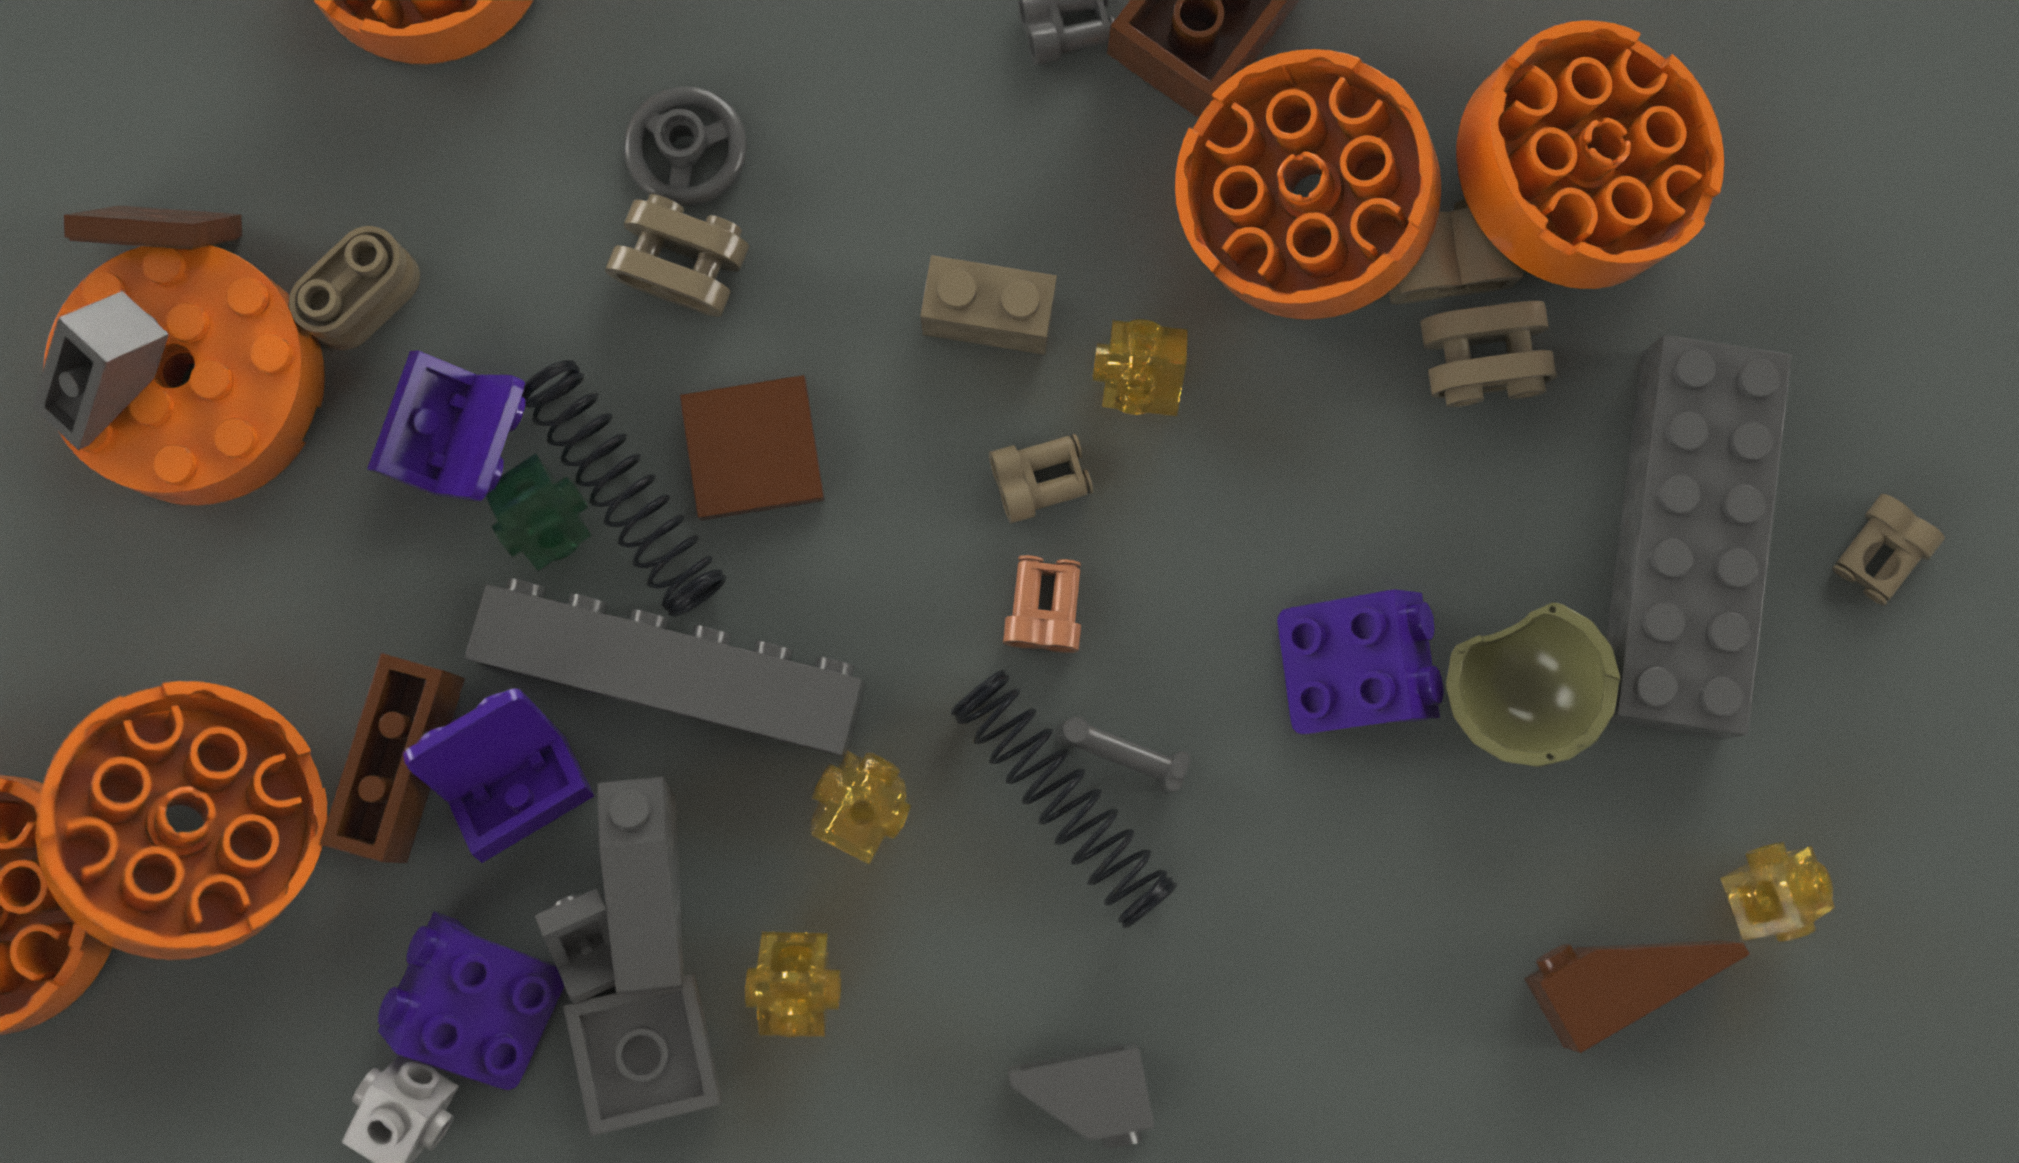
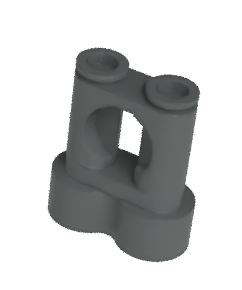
(1049, 37)

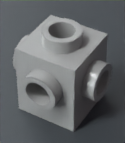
(408, 1101)

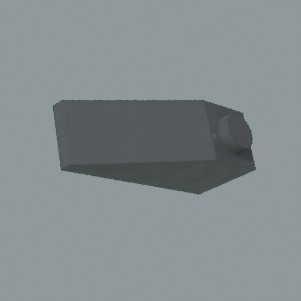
(641, 883)

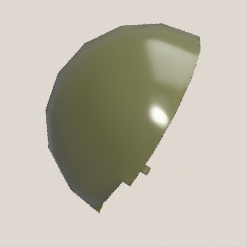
(1535, 687)

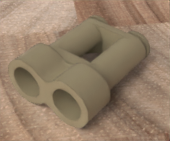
(1017, 483)
(1899, 529)

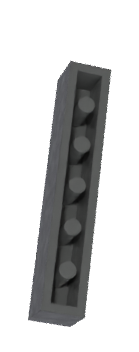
(667, 669)

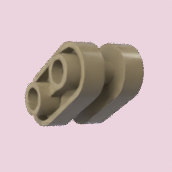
(661, 225)
(354, 288)
(1465, 379)

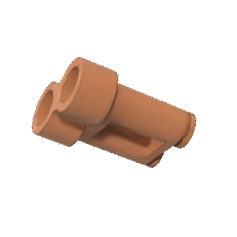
(1043, 628)

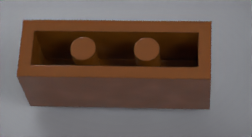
(377, 794)

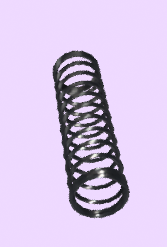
(695, 591)
(1163, 886)

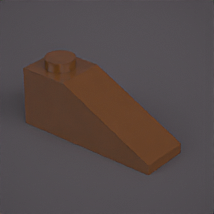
(1606, 988)

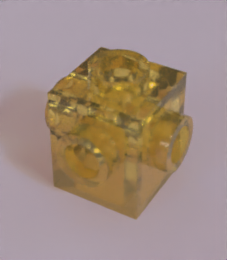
(1142, 367)
(857, 825)
(1779, 892)
(793, 984)

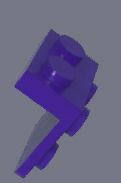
(447, 428)
(1359, 662)
(500, 772)
(469, 1004)

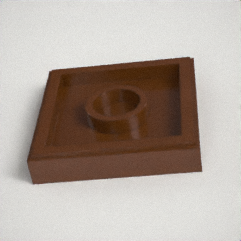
(152, 227)
(752, 447)

